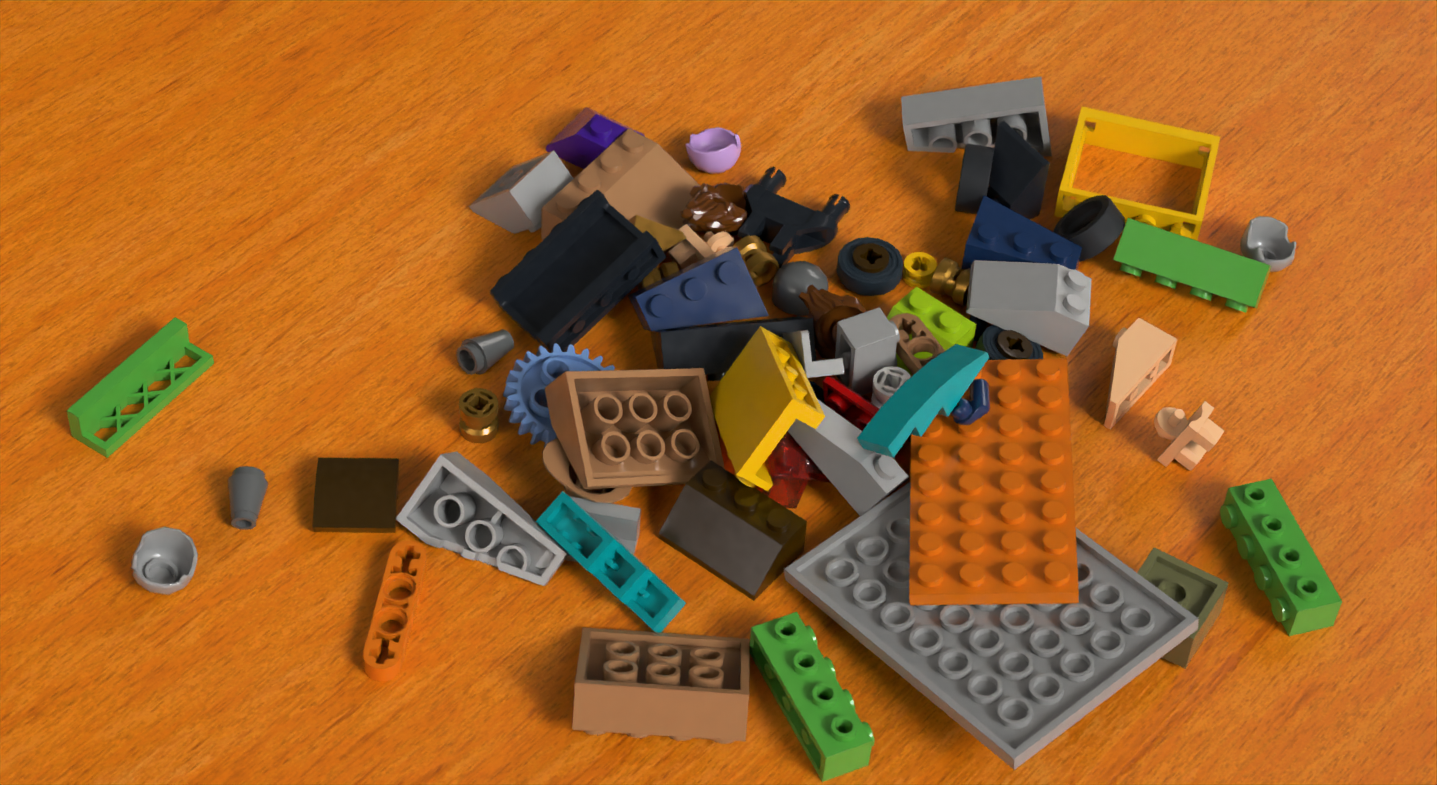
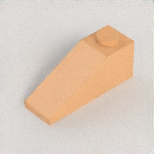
(1138, 362)

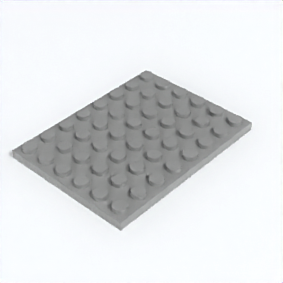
(996, 669)

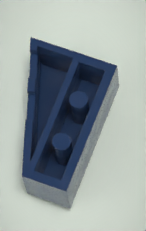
(1010, 237)
(700, 294)

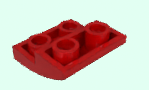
(848, 403)

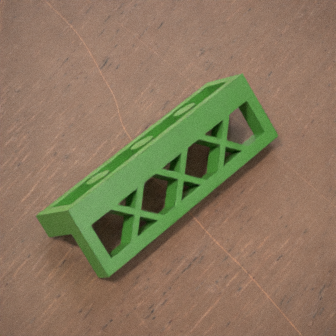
(130, 384)

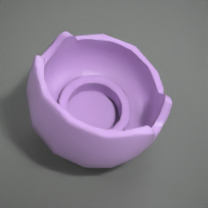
(714, 150)

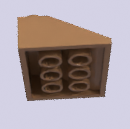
(635, 180)
(634, 425)
(662, 685)

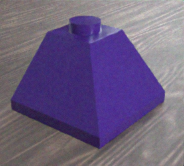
(586, 137)

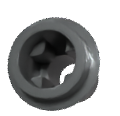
(483, 351)
(246, 495)

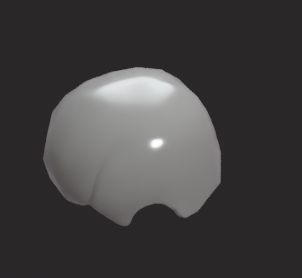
(1268, 243)
(164, 560)

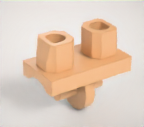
(695, 249)
(1188, 437)

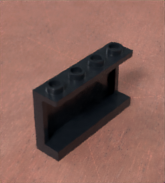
(577, 274)

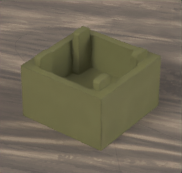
(1192, 589)

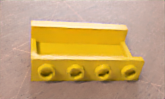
(760, 402)

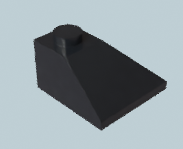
(1017, 173)

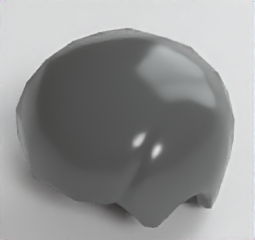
(791, 281)

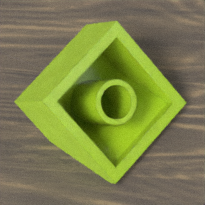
(942, 321)

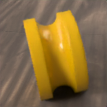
(918, 261)

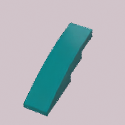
(924, 395)
(611, 562)

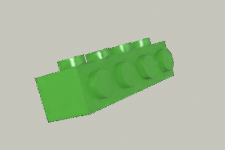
(1191, 263)
(1280, 557)
(811, 696)

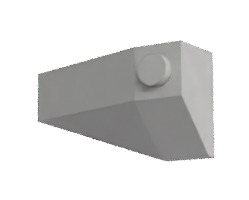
(472, 516)

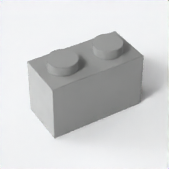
(866, 345)

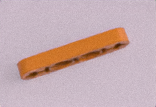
(395, 609)

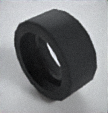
(974, 178)
(1092, 225)

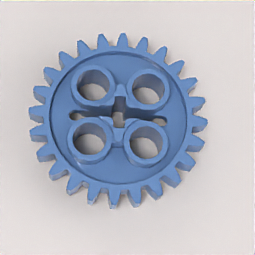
(527, 386)

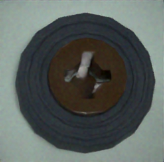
(869, 266)
(1007, 344)

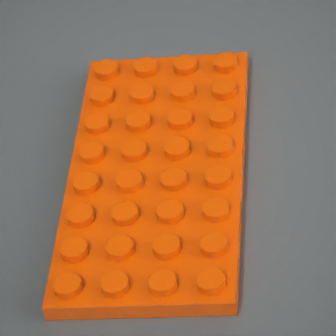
(997, 495)

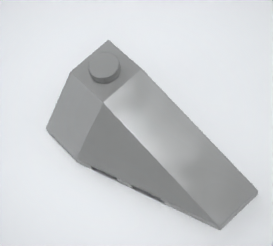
(857, 473)

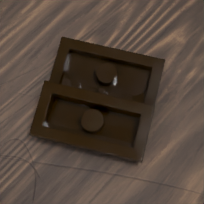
(356, 495)

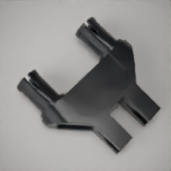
(786, 224)

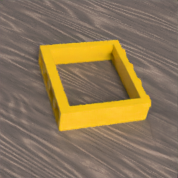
(1146, 140)

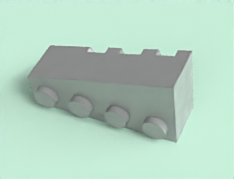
(972, 114)

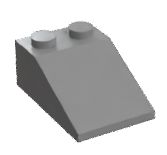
(1035, 299)

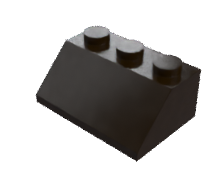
(734, 530)

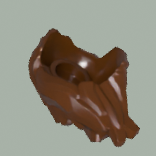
(716, 208)
(826, 312)

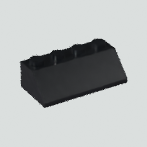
(718, 345)

